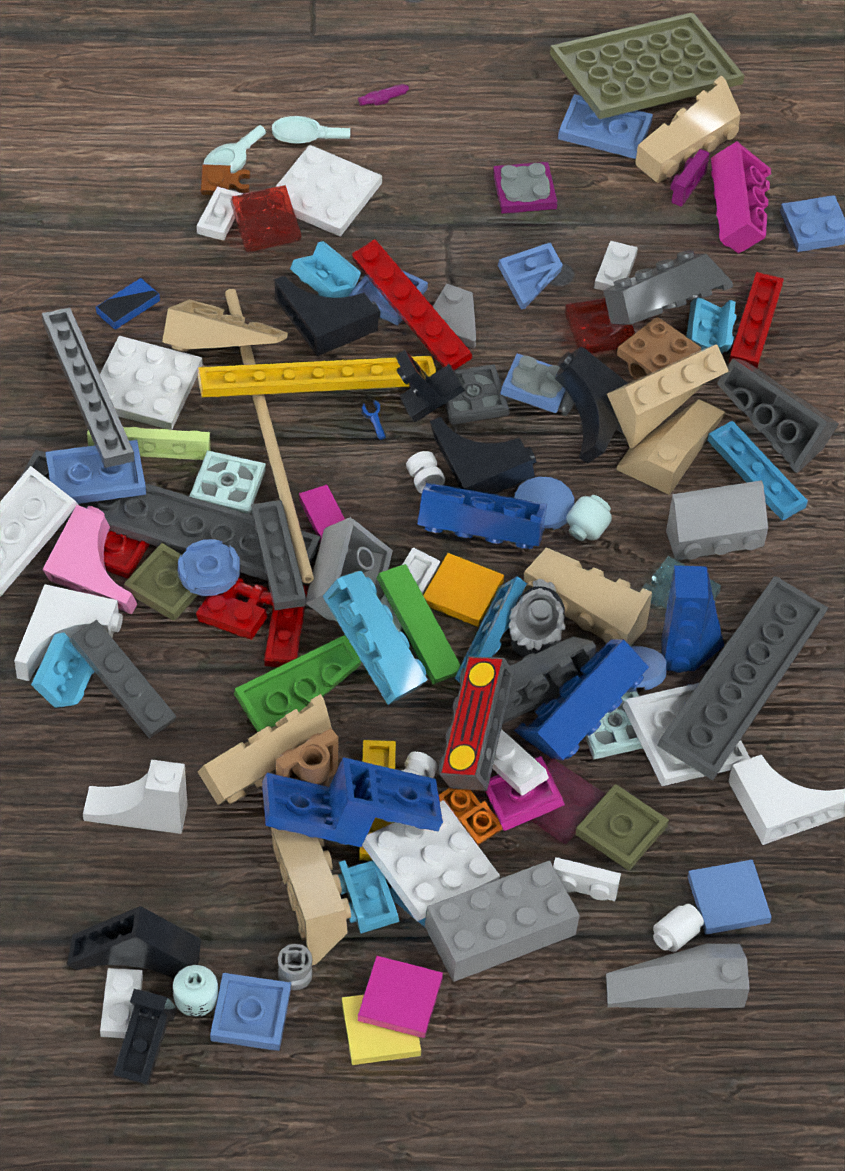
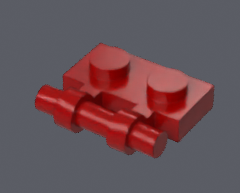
(235, 615)

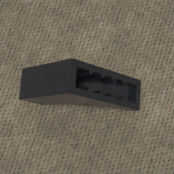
(326, 321)
(588, 384)
(483, 465)
(135, 940)

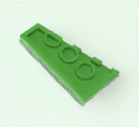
(296, 683)

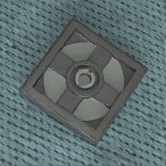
(481, 396)

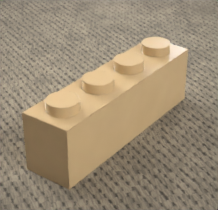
(702, 126)
(654, 397)
(592, 600)
(249, 762)
(312, 890)

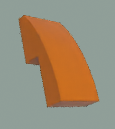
(472, 814)

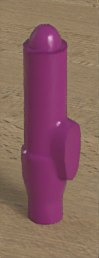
(382, 96)

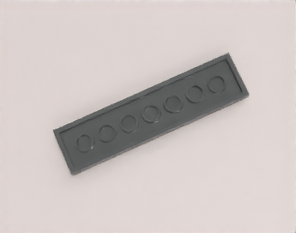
(742, 678)

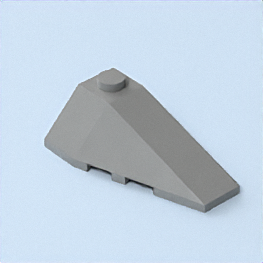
(686, 979)

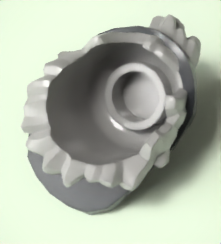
(536, 619)

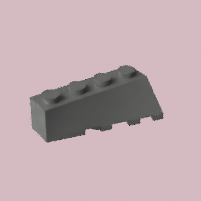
(664, 287)
(542, 674)

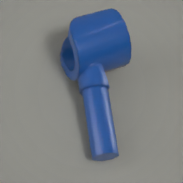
(374, 419)

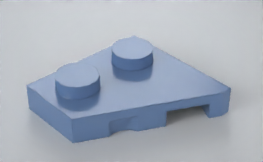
(530, 272)

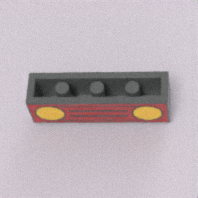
(476, 723)

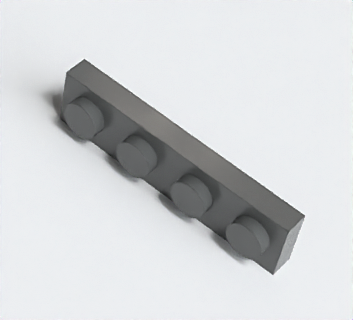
(278, 555)
(123, 679)

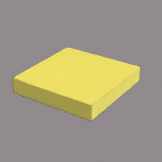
(374, 1043)

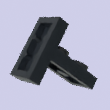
(426, 391)
(144, 1036)

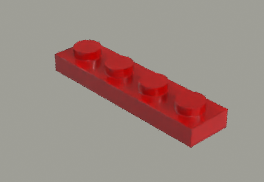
(757, 318)

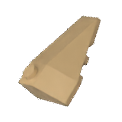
(204, 326)

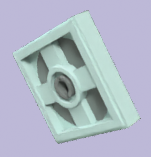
(228, 481)
(614, 733)

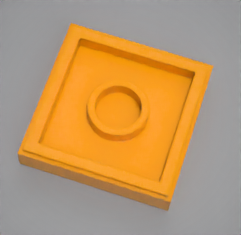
(463, 589)

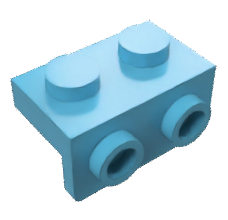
(327, 272)
(711, 324)
(62, 673)
(368, 896)

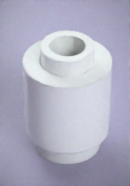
(677, 927)

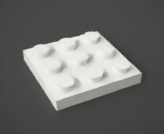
(328, 189)
(149, 381)
(651, 717)
(427, 863)

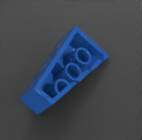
(482, 515)
(691, 621)
(585, 700)

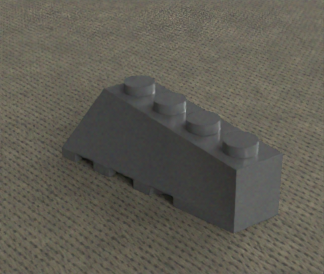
(785, 419)

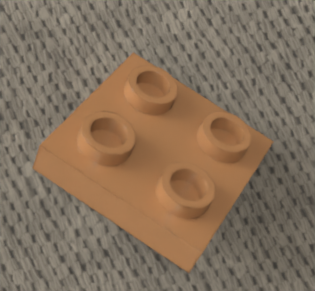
(655, 348)
(311, 761)

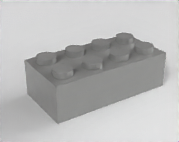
(501, 920)

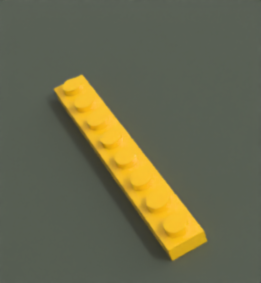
(305, 376)

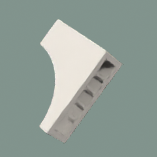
(60, 612)
(149, 803)
(779, 806)

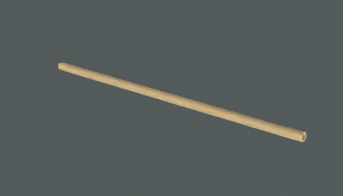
(275, 457)

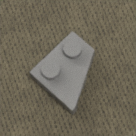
(457, 310)

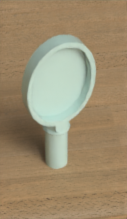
(303, 129)
(234, 153)

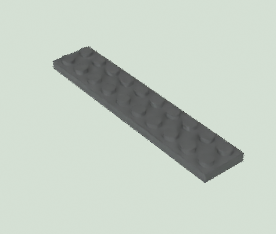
(180, 521)

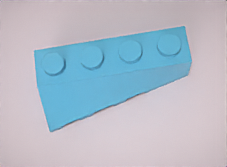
(374, 636)

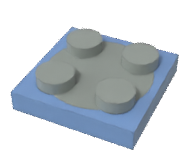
(533, 383)

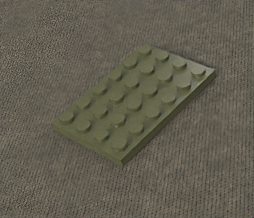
(645, 65)

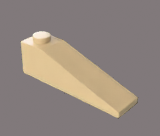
(672, 447)

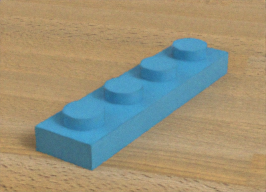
(755, 466)
(495, 622)

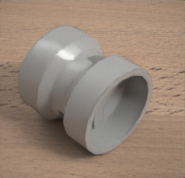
(297, 973)

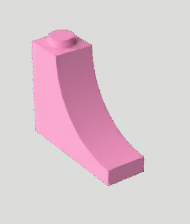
(79, 558)

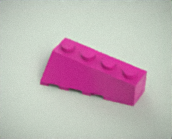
(740, 196)

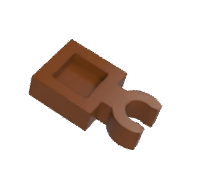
(221, 176)

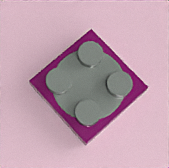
(524, 187)

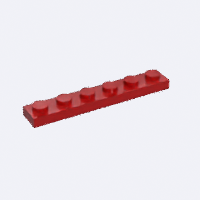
(411, 305)

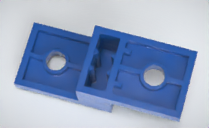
(351, 802)

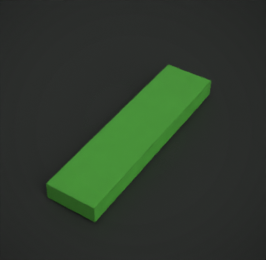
(419, 623)

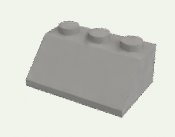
(717, 520)
(342, 551)

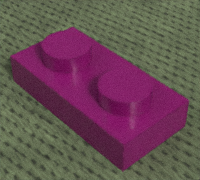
(692, 174)

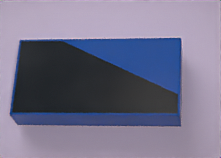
(127, 303)

